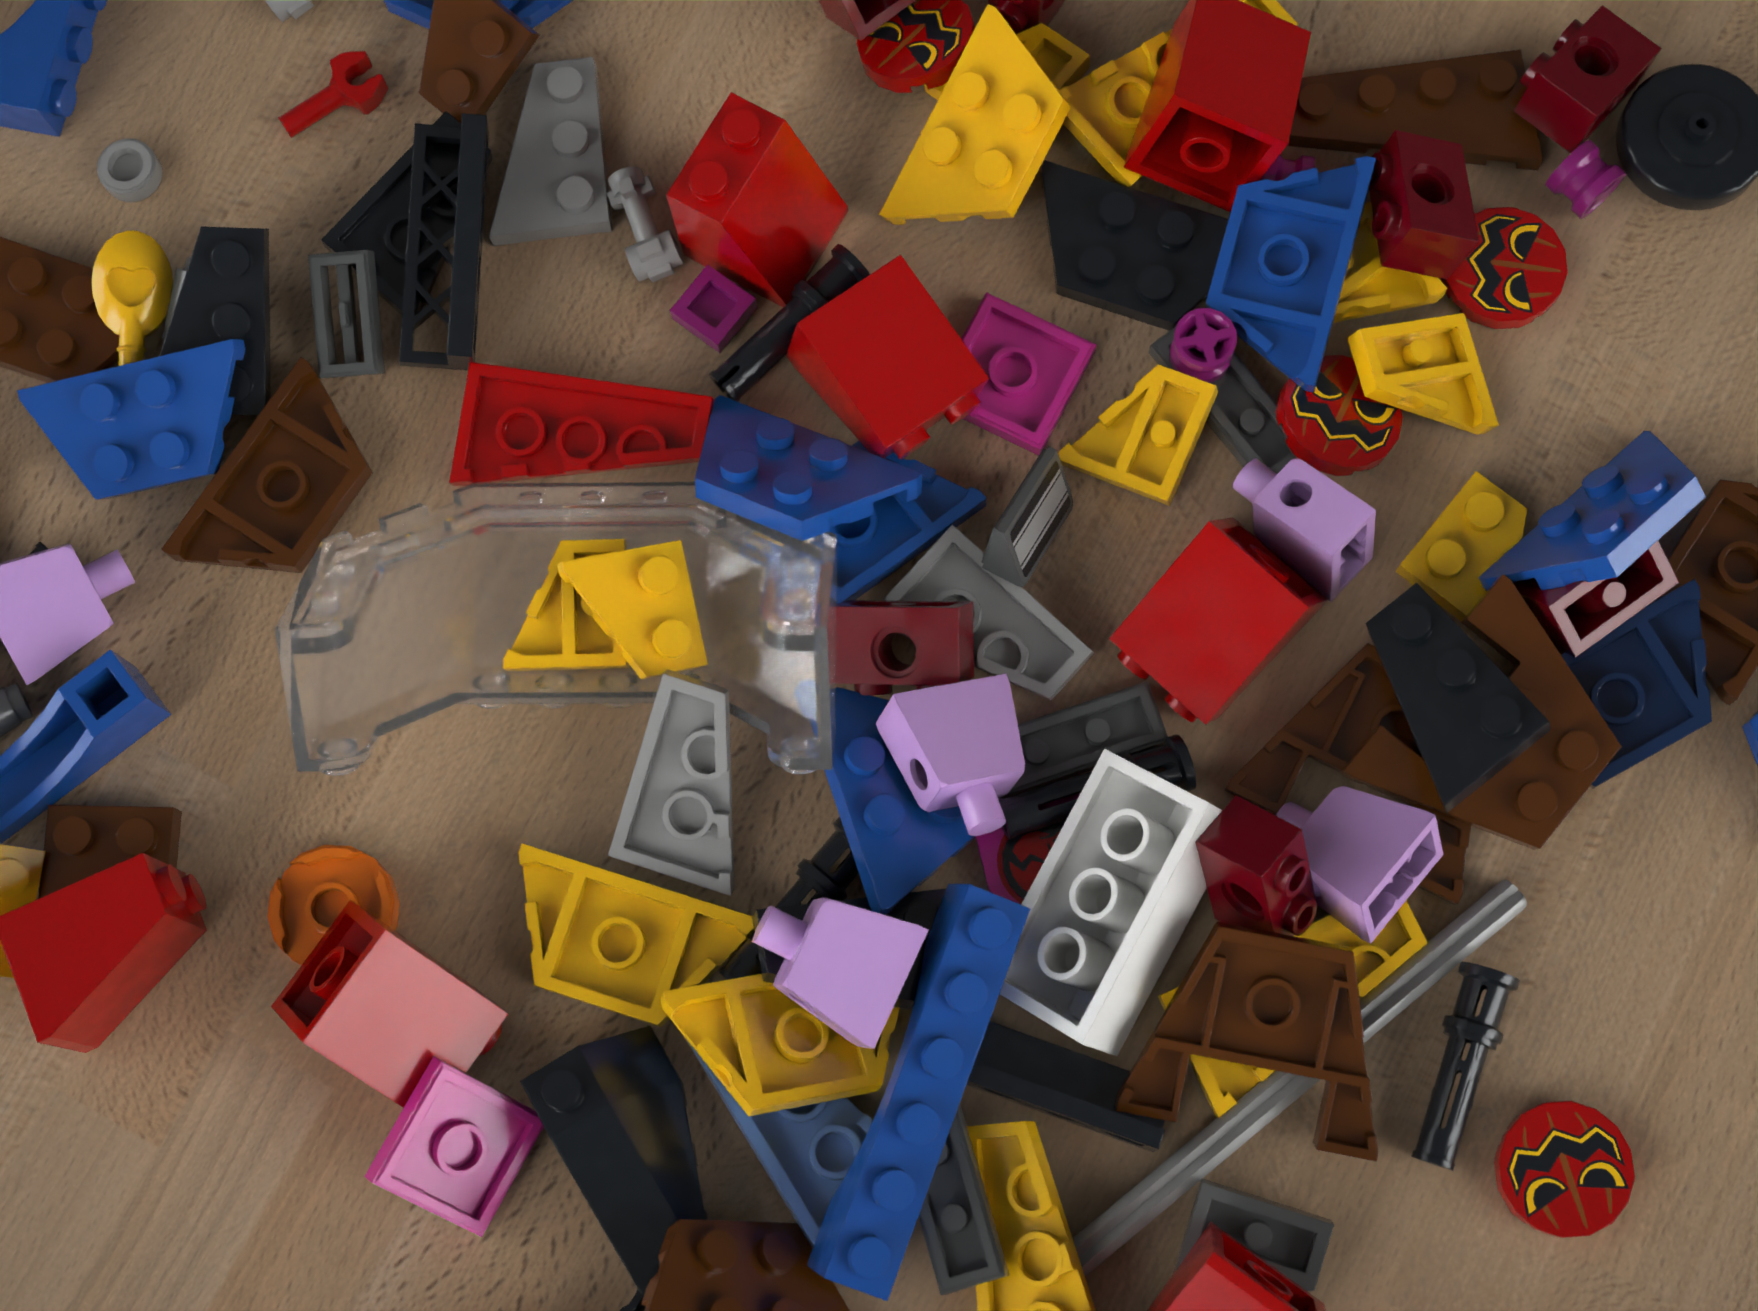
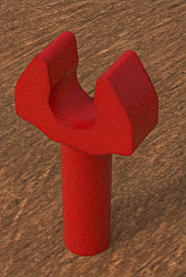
(338, 93)

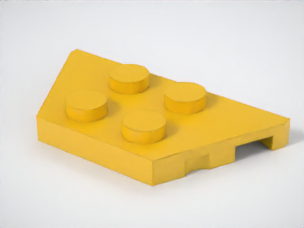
(981, 134)
(620, 937)
(772, 1048)

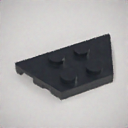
(1128, 247)

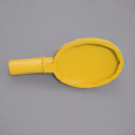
(132, 290)

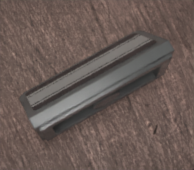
(1029, 521)

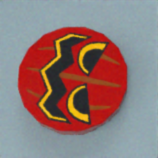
(917, 45)
(1511, 271)
(1337, 425)
(1564, 1169)

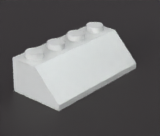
(1109, 904)

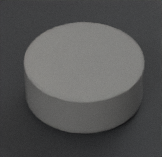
(129, 170)

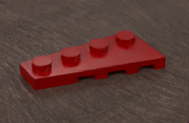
(563, 425)

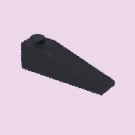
(625, 1139)

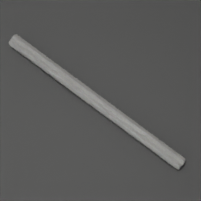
(1281, 1089)

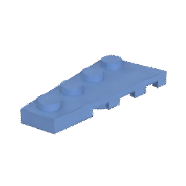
(802, 1150)

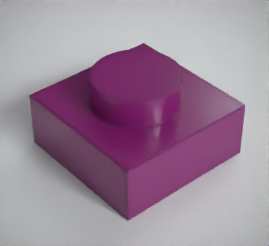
(713, 308)

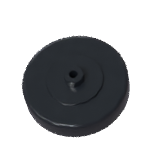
(1690, 137)

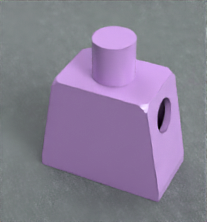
(1309, 522)
(55, 605)
(957, 747)
(1365, 855)
(842, 963)

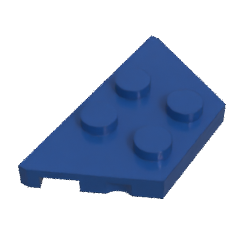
(1289, 263)
(142, 419)
(791, 474)
(1606, 520)
(899, 529)
(886, 829)

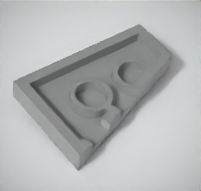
(557, 159)
(1009, 626)
(681, 788)

